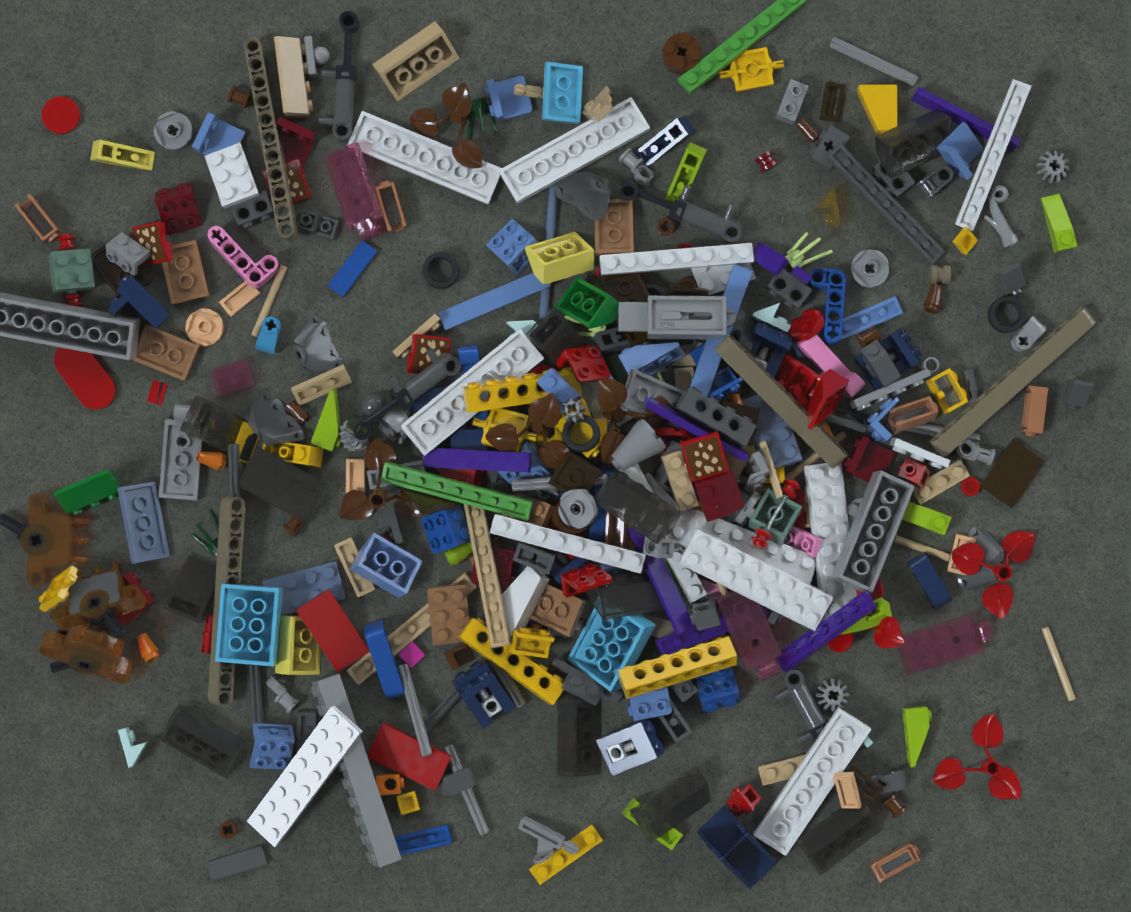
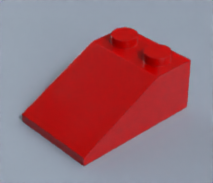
(825, 397)

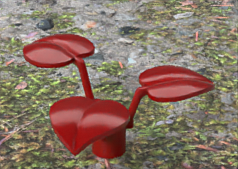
(968, 560)
(887, 633)
(1005, 781)

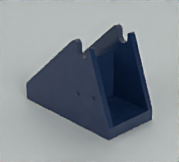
(736, 847)

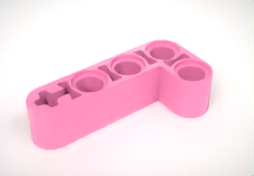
(239, 255)
(825, 359)

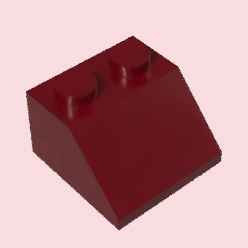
(719, 495)

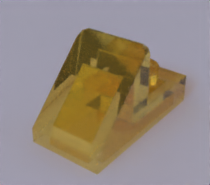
(829, 203)

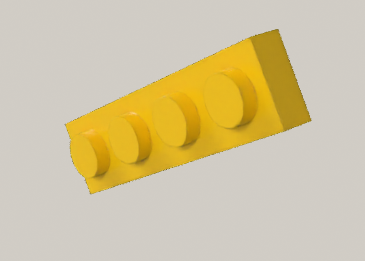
(560, 858)

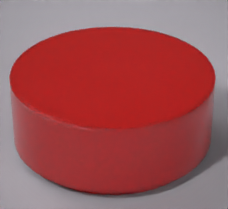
(970, 486)

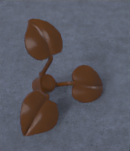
(459, 102)
(610, 396)
(543, 413)
(356, 504)

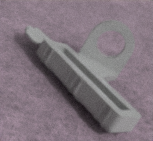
(547, 839)

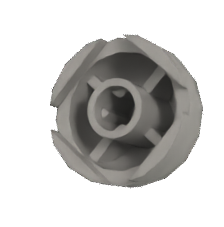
(391, 424)

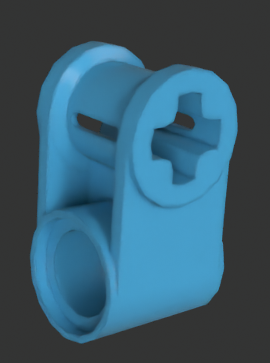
(267, 339)

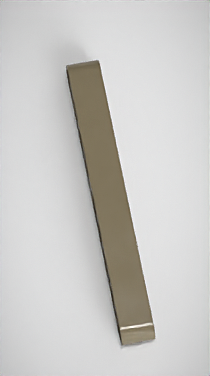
(780, 400)

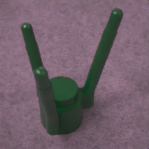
(479, 108)
(213, 544)

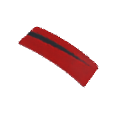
(157, 392)

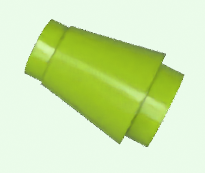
(459, 553)

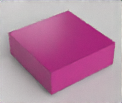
(411, 654)

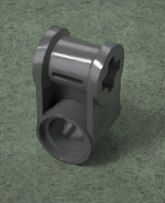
(932, 183)
(891, 781)

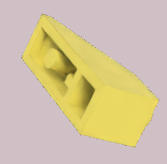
(121, 155)

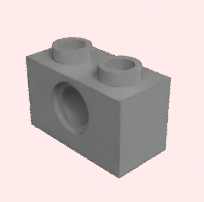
(791, 102)

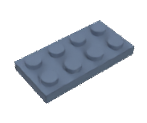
(776, 433)
(143, 522)
(306, 584)

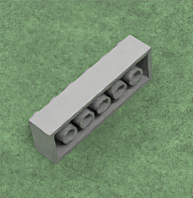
(872, 531)

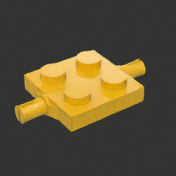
(752, 70)
(501, 416)
(58, 589)

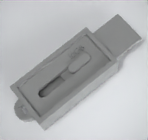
(677, 317)

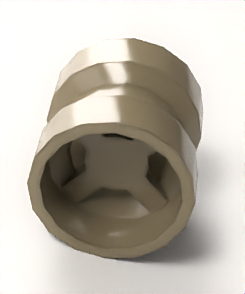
(939, 274)

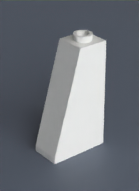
(522, 597)

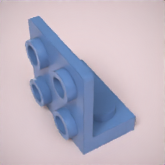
(216, 135)
(960, 150)
(510, 246)
(272, 746)

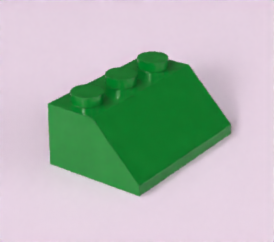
(588, 304)
(88, 492)

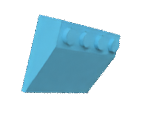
(249, 624)
(610, 646)

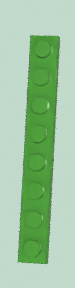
(738, 44)
(457, 491)

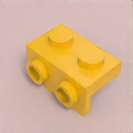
(531, 643)

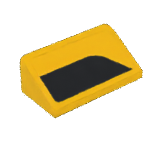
(247, 442)

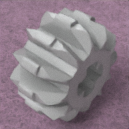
(1047, 160)
(351, 442)
(825, 692)

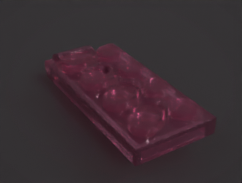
(352, 184)
(745, 623)
(936, 646)

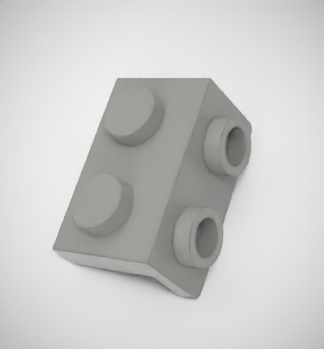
(126, 253)
(758, 470)

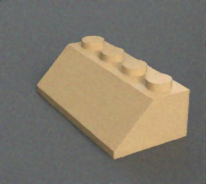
(416, 61)
(292, 77)

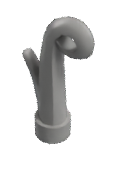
(998, 220)

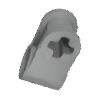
(1029, 332)

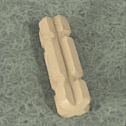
(530, 91)

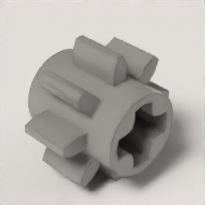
(574, 416)

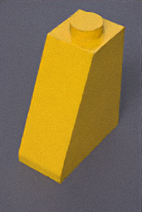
(880, 105)
(581, 432)

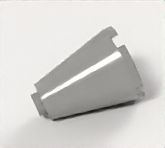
(637, 446)

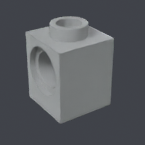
(661, 550)

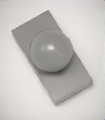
(314, 56)

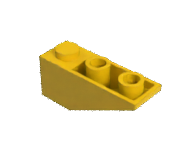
(297, 453)

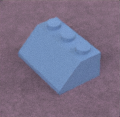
(386, 565)

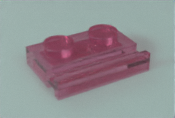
(232, 377)

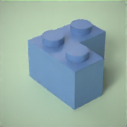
(554, 383)

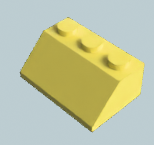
(560, 258)
(297, 648)

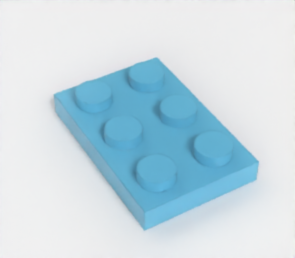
(562, 93)

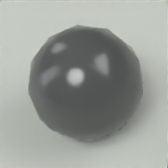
(372, 403)

